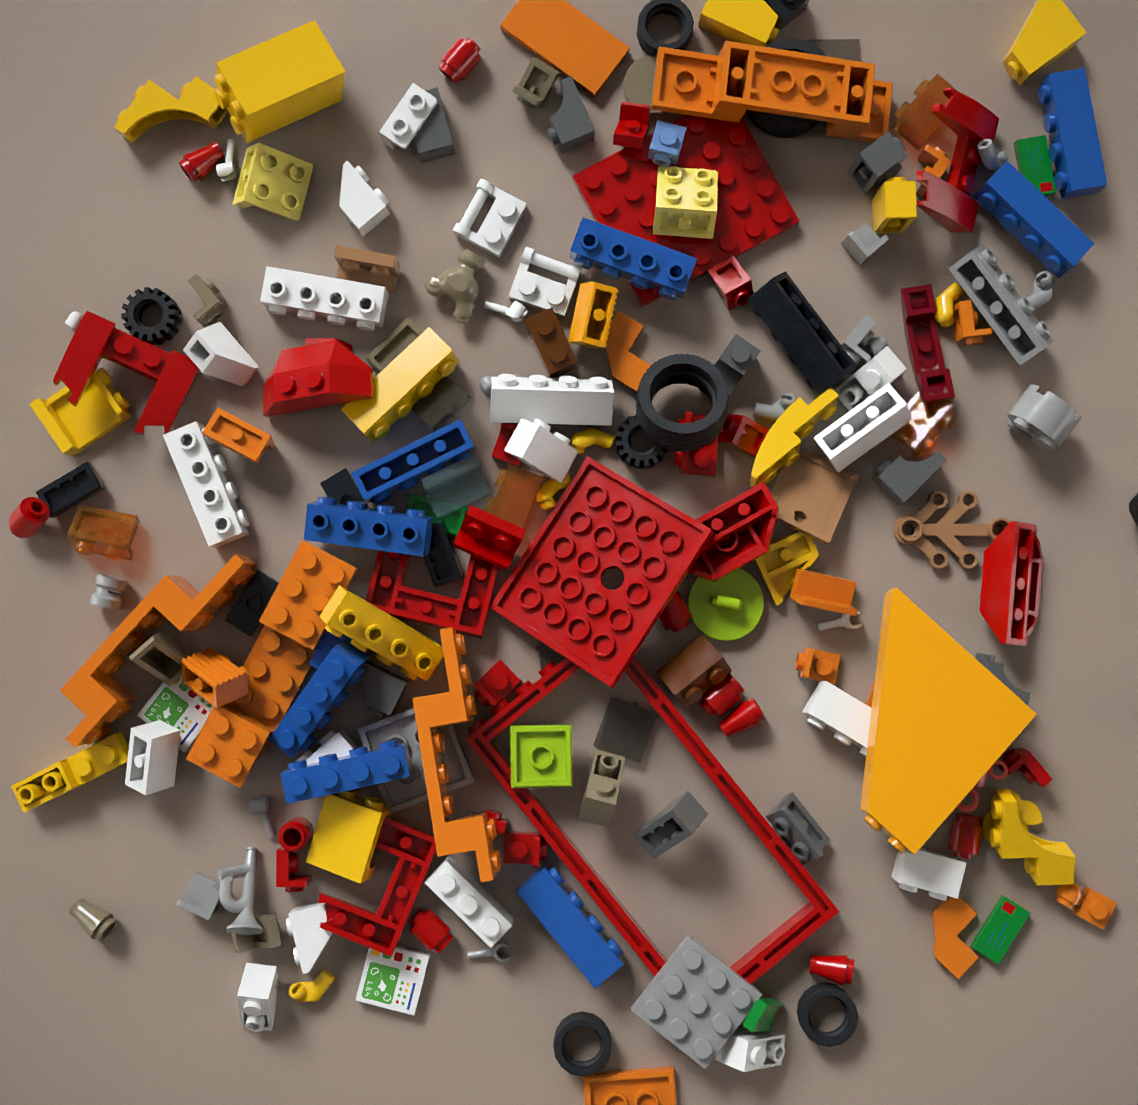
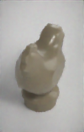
(459, 285)

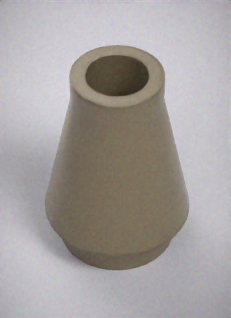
(93, 919)

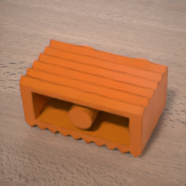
(214, 677)

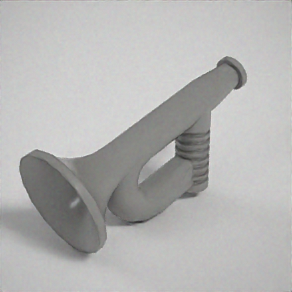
(245, 922)

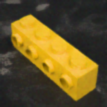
(402, 384)
(381, 633)

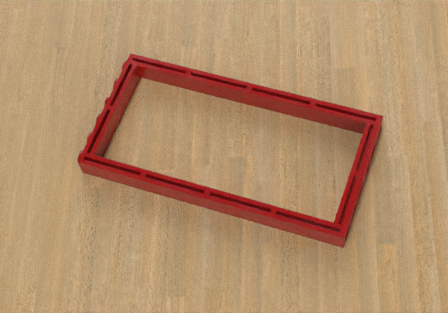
(759, 958)

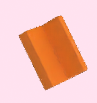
(238, 435)
(823, 591)

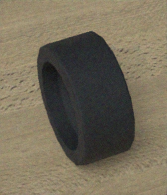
(673, 7)
(840, 1034)
(588, 1067)

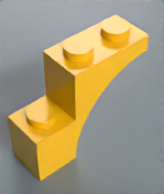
(155, 105)
(1043, 859)

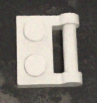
(499, 222)
(541, 291)

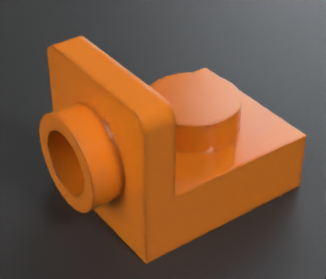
(936, 164)
(965, 323)
(817, 665)

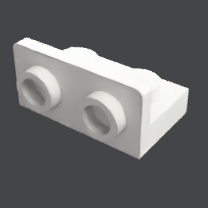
(407, 117)

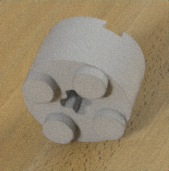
(1043, 417)

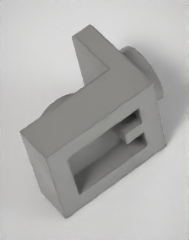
(860, 335)

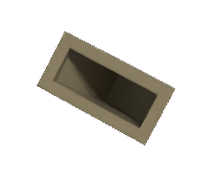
(160, 657)

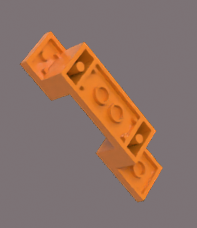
(774, 83)
(174, 598)
(276, 666)
(444, 710)

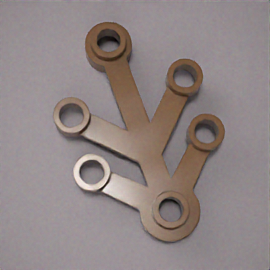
(945, 529)

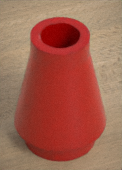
(200, 162)
(743, 717)
(833, 968)

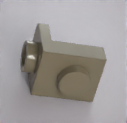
(536, 83)
(208, 292)
(268, 939)

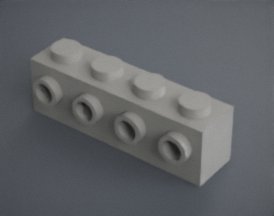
(1001, 304)

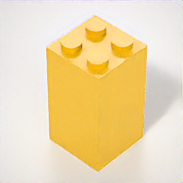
(279, 81)

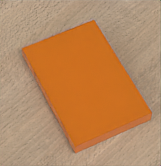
(631, 1087)

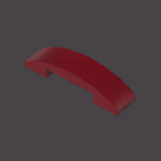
(924, 344)

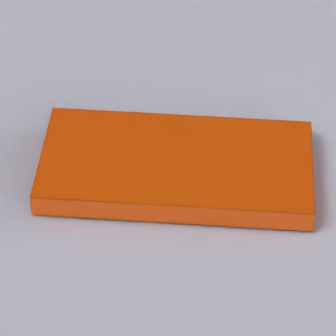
(566, 41)

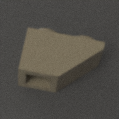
(602, 788)

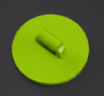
(727, 606)

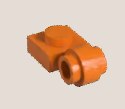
(1089, 905)

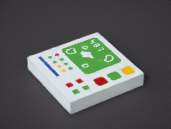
(179, 708)
(393, 980)

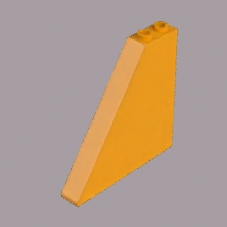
(932, 725)

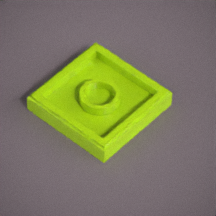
(541, 756)

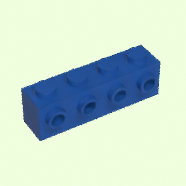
(1072, 133)
(1033, 220)
(632, 259)
(412, 462)
(367, 527)
(318, 698)
(346, 773)
(570, 925)

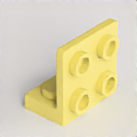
(273, 182)
(685, 202)

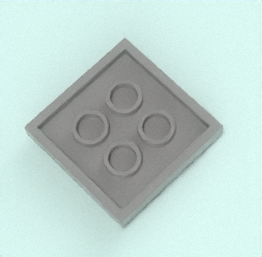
(412, 790)
(696, 1001)

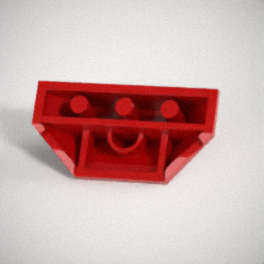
(316, 378)
(740, 535)
(1012, 583)

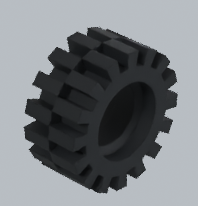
(139, 303)
(628, 453)

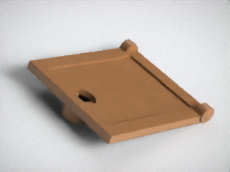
(815, 491)

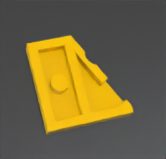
(782, 560)

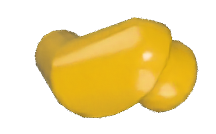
(944, 305)
(589, 437)
(549, 489)
(311, 990)

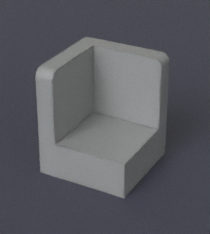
(863, 243)
(201, 897)

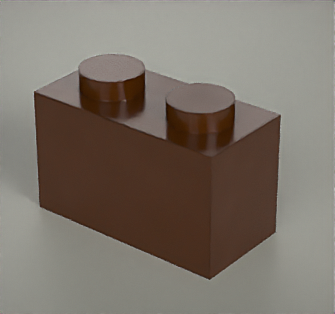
(551, 343)
(694, 671)

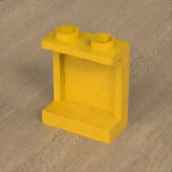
(93, 417)
(347, 835)

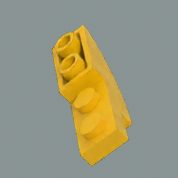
(783, 442)
(71, 772)

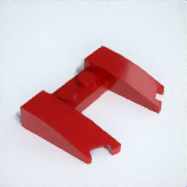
(951, 201)
(101, 339)
(464, 614)
(383, 928)

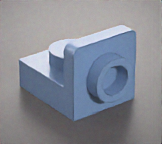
(666, 143)

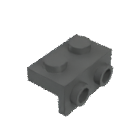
(798, 829)

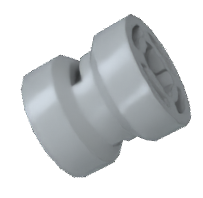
(108, 592)

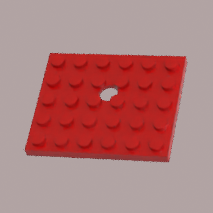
(749, 197)
(594, 528)

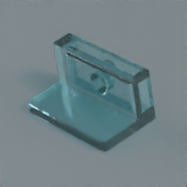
(455, 487)

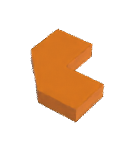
(625, 366)
(947, 922)

